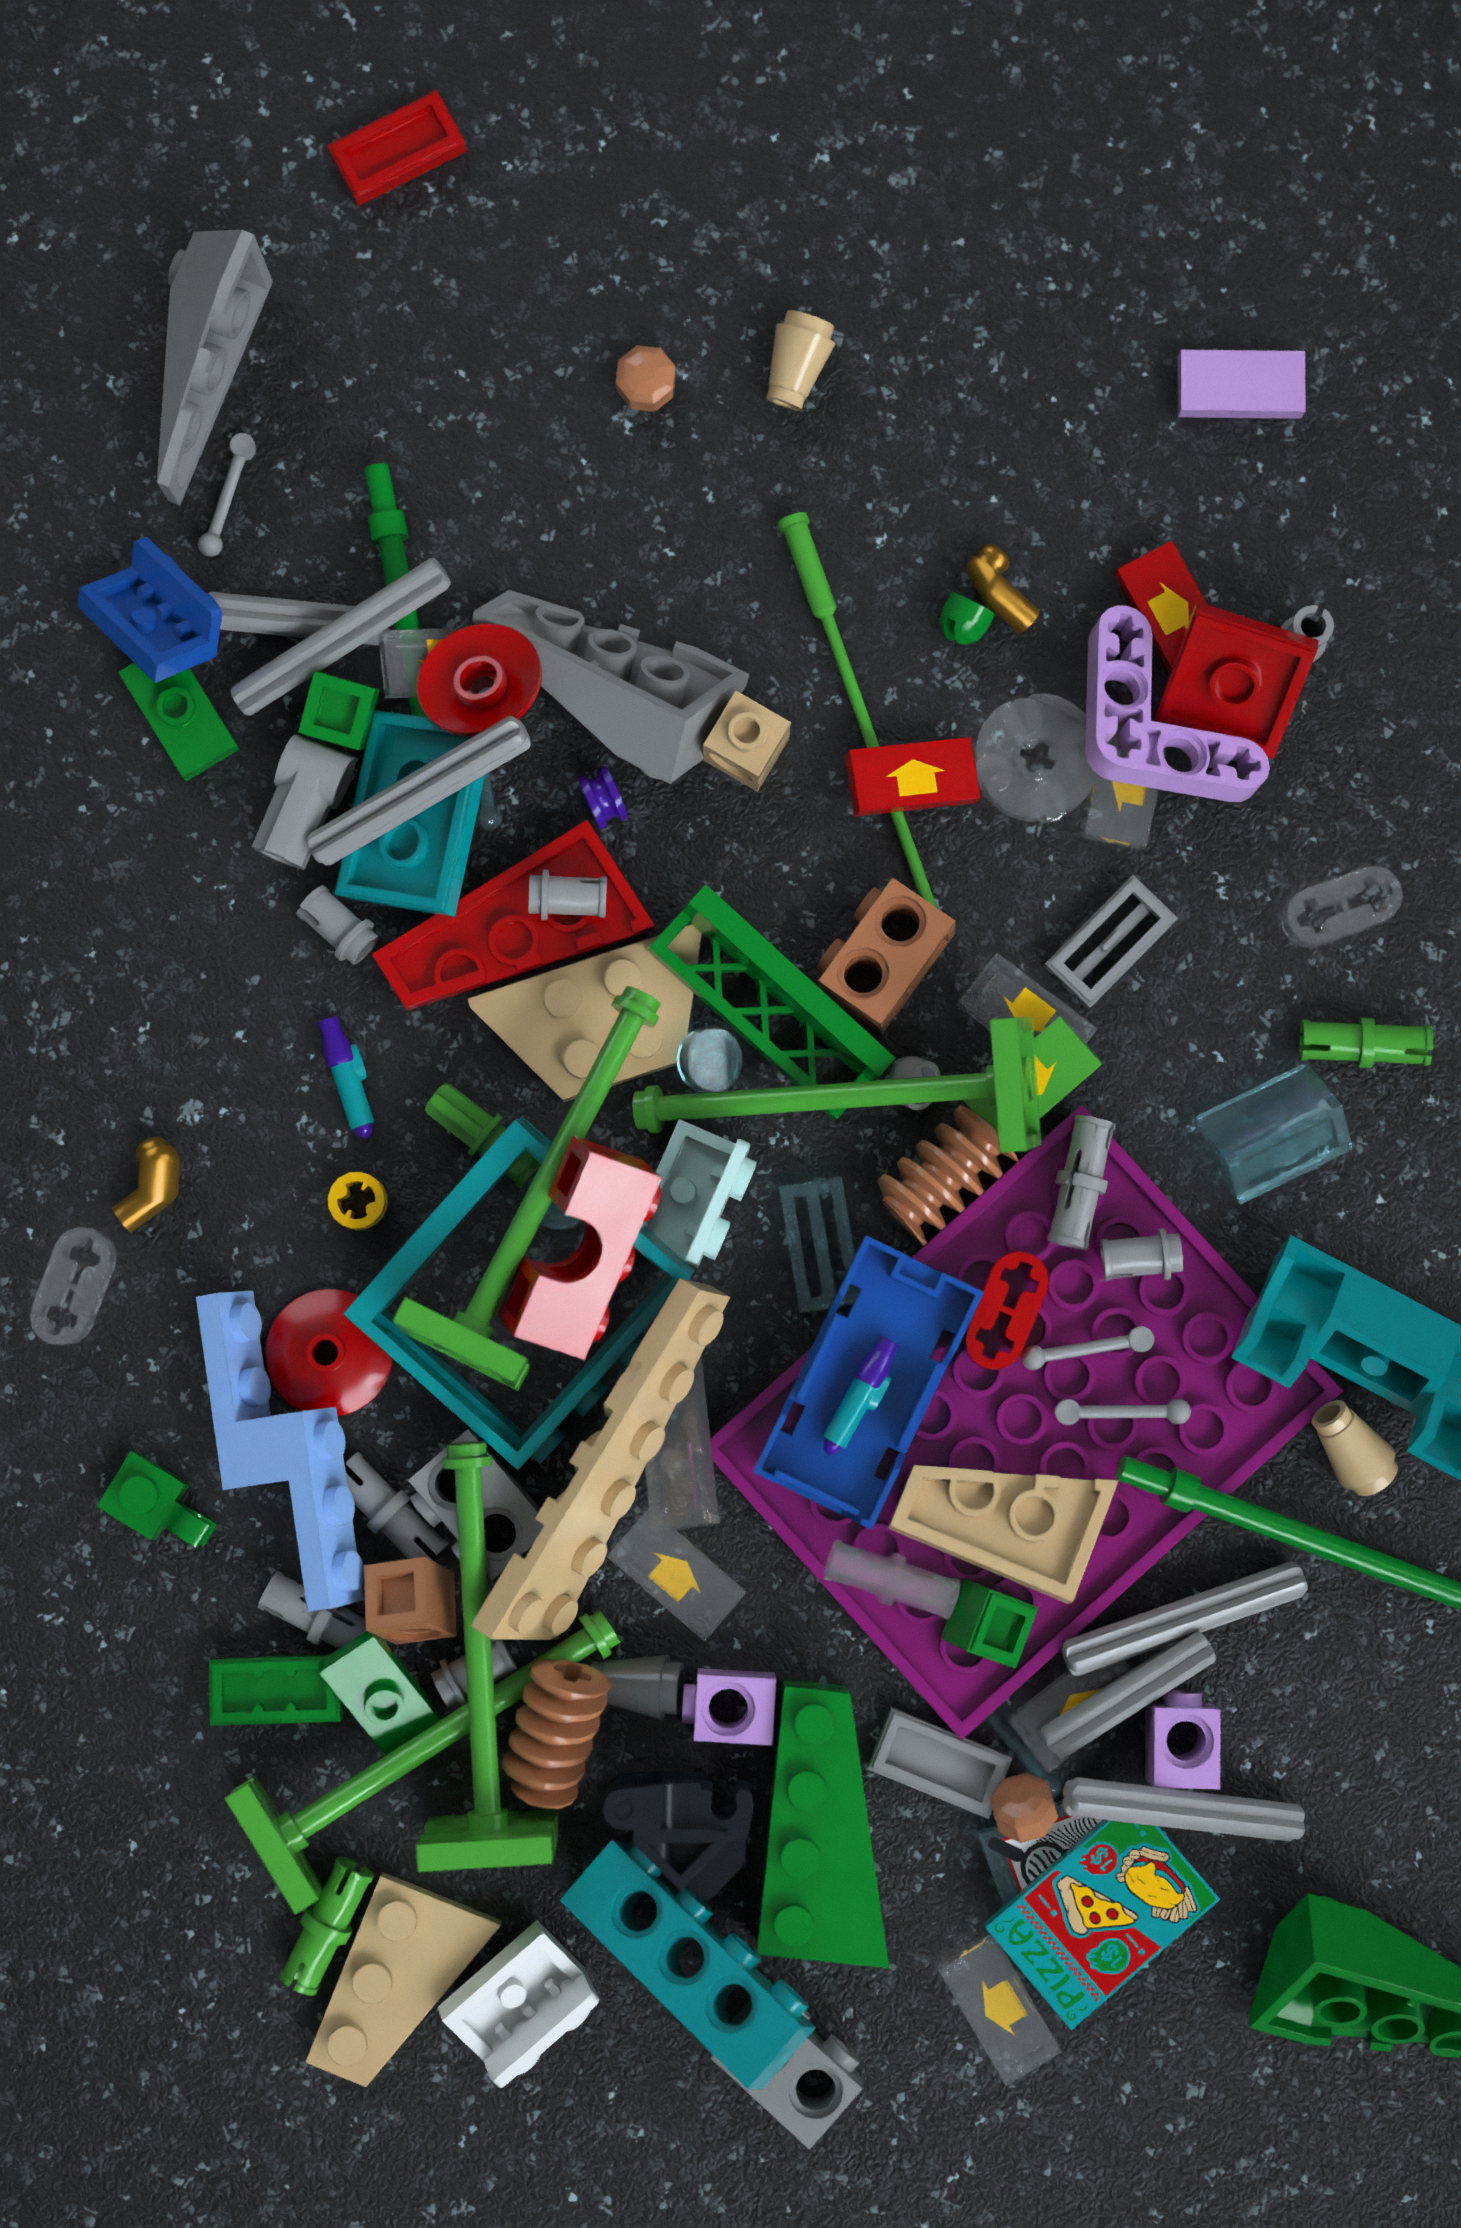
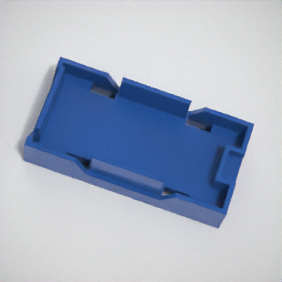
(908, 1307)

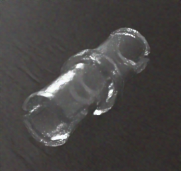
(891, 1579)

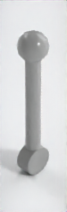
(243, 449)
(1138, 1339)
(1068, 1411)

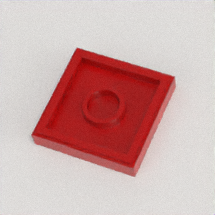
(1236, 677)

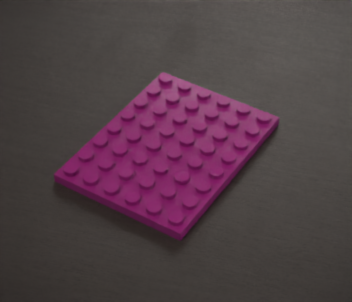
(1009, 1424)

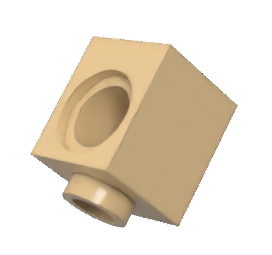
(746, 741)

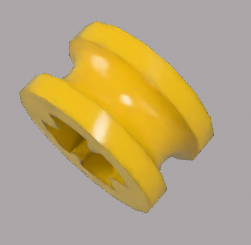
(340, 1191)

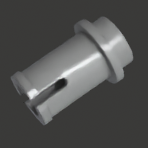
(1313, 626)
(567, 895)
(338, 925)
(1142, 1256)
(452, 1678)

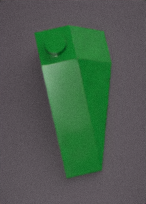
(1355, 1977)

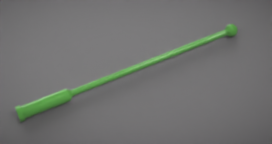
(823, 607)

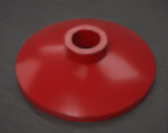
(473, 661)
(291, 1359)

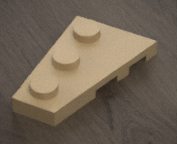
(1011, 1524)
(394, 1975)

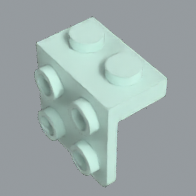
(696, 1181)

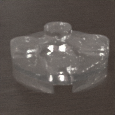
(1002, 770)

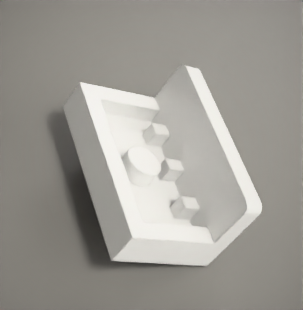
(520, 2003)

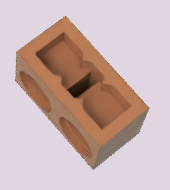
(899, 962)

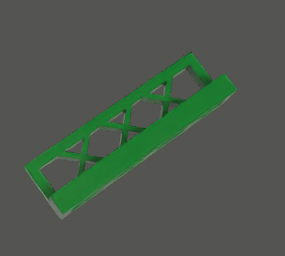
(779, 979)

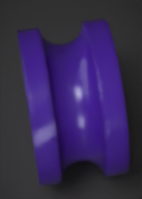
(602, 798)

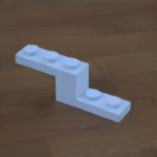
(283, 1447)

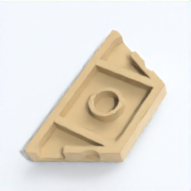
(566, 1014)

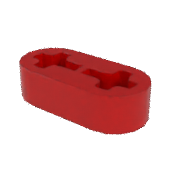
(1020, 1316)

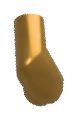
(996, 591)
(156, 1183)

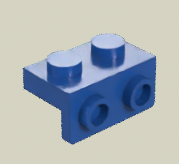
(154, 613)

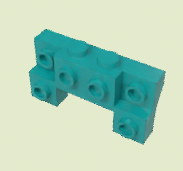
(1365, 1333)

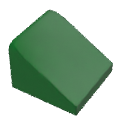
(989, 1623)

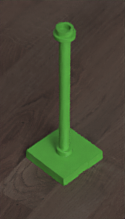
(1006, 1083)
(469, 1333)
(488, 1833)
(282, 1837)

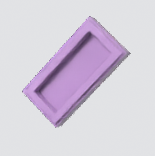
(1241, 384)

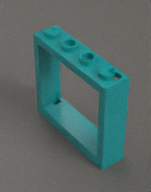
(583, 1391)

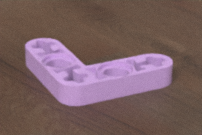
(1145, 738)

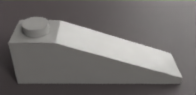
(211, 315)
(631, 695)

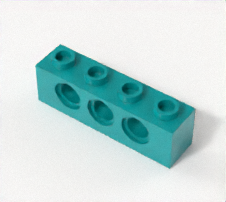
(605, 1904)

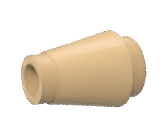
(798, 357)
(1354, 1449)

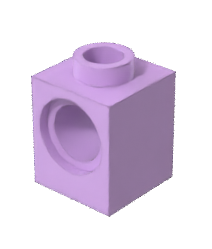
(756, 1723)
(1201, 1764)

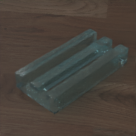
(811, 1191)

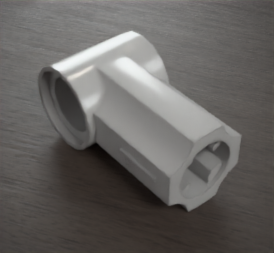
(308, 785)

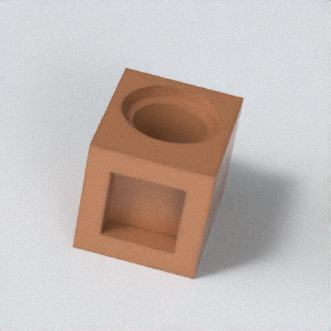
(410, 1600)

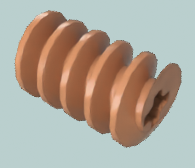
(942, 1173)
(555, 1731)

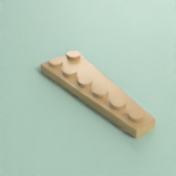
(541, 1592)

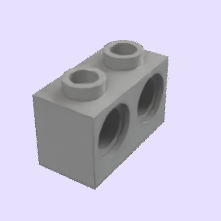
(500, 1494)
(803, 2115)

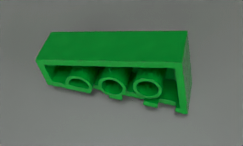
(818, 1853)

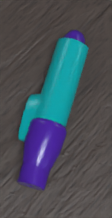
(347, 1073)
(863, 1394)

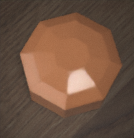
(645, 378)
(1024, 1807)

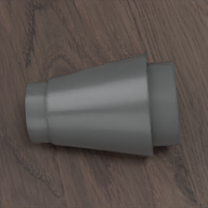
(645, 1684)

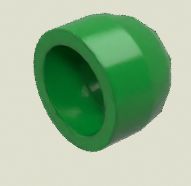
(964, 619)

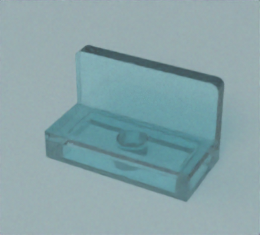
(1276, 1132)

